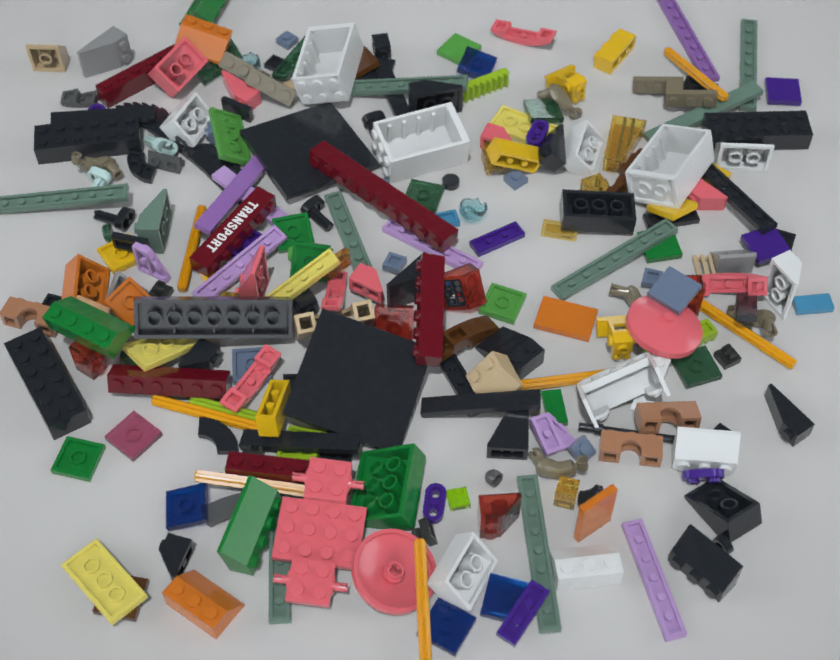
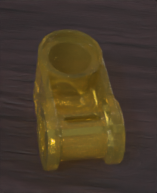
(488, 167)

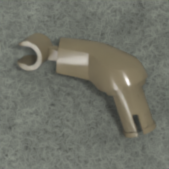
(560, 96)
(104, 162)
(630, 293)
(765, 320)
(553, 469)

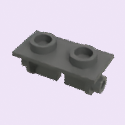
(165, 161)

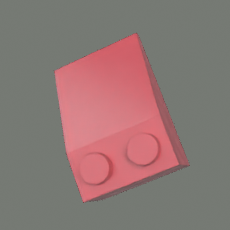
(178, 67)
(256, 276)

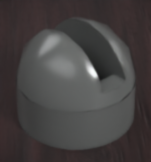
(493, 477)

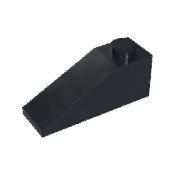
(552, 151)
(789, 420)

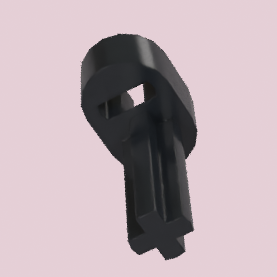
(371, 117)
(313, 207)
(121, 221)

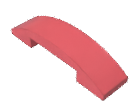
(521, 36)
(735, 283)
(335, 292)
(252, 380)

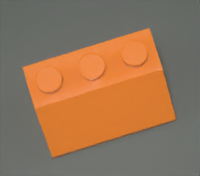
(206, 37)
(85, 279)
(202, 602)

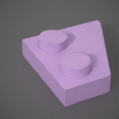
(149, 263)
(551, 434)

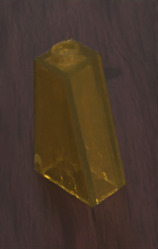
(622, 140)

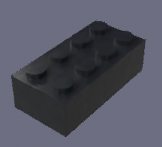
(597, 211)

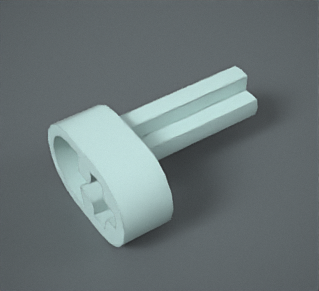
(159, 144)
(99, 176)

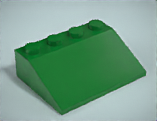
(390, 486)

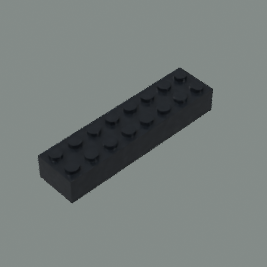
(212, 317)

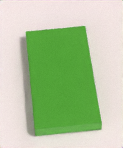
(227, 137)

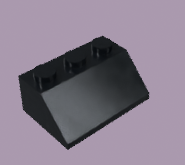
(705, 563)

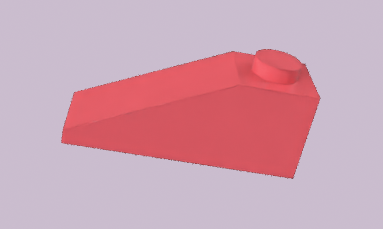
(240, 90)

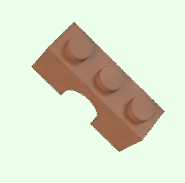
(19, 311)
(680, 413)
(647, 446)

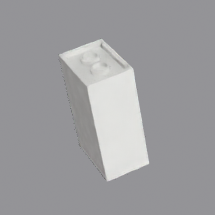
(328, 63)
(420, 142)
(670, 165)

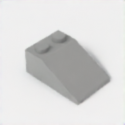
(105, 53)

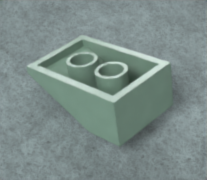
(155, 222)

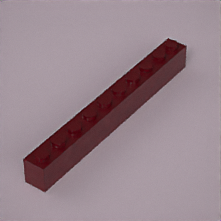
(383, 196)

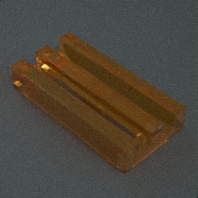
(342, 257)

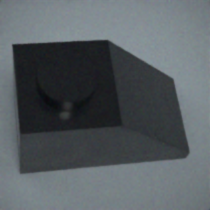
(202, 356)
(176, 553)

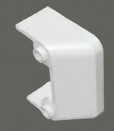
(621, 384)

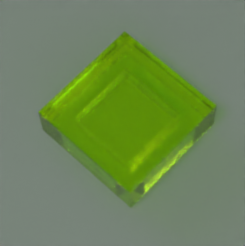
(458, 498)

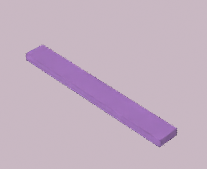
(688, 38)
(230, 197)

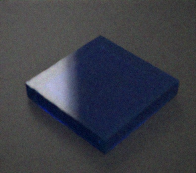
(476, 63)
(187, 506)
(501, 596)
(449, 626)

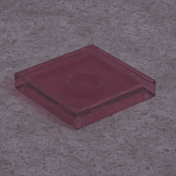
(133, 436)

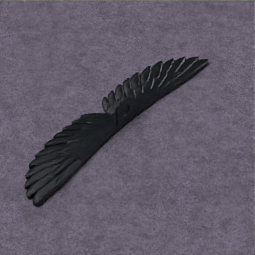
(202, 155)

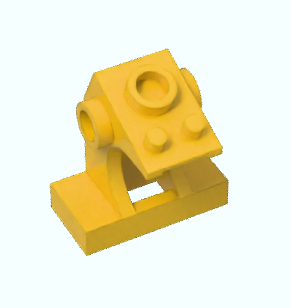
(570, 81)
(618, 339)

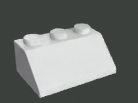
(187, 120)
(584, 149)
(743, 156)
(783, 282)
(705, 449)
(586, 566)
(463, 571)

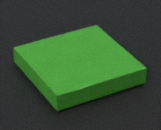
(455, 47)
(503, 303)

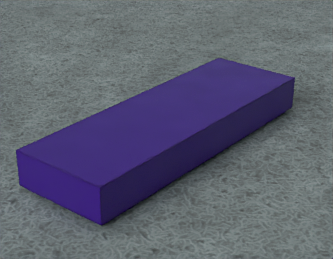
(497, 239)
(523, 613)

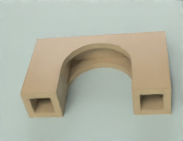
(306, 322)

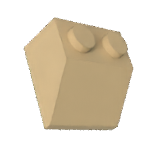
(47, 57)
(494, 375)

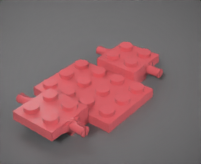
(318, 532)

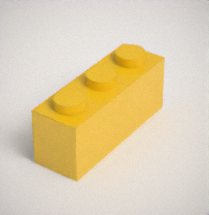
(614, 51)
(513, 155)
(269, 415)

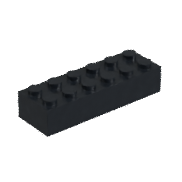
(779, 128)
(89, 137)
(47, 383)

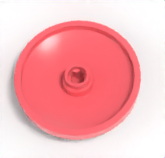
(662, 330)
(386, 571)

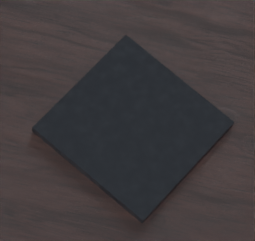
(285, 144)
(356, 381)

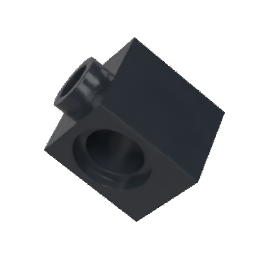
(381, 45)
(305, 302)

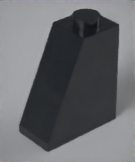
(510, 437)

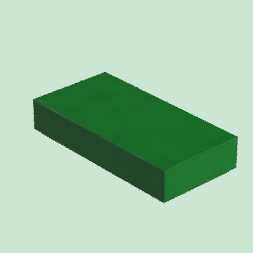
(554, 404)

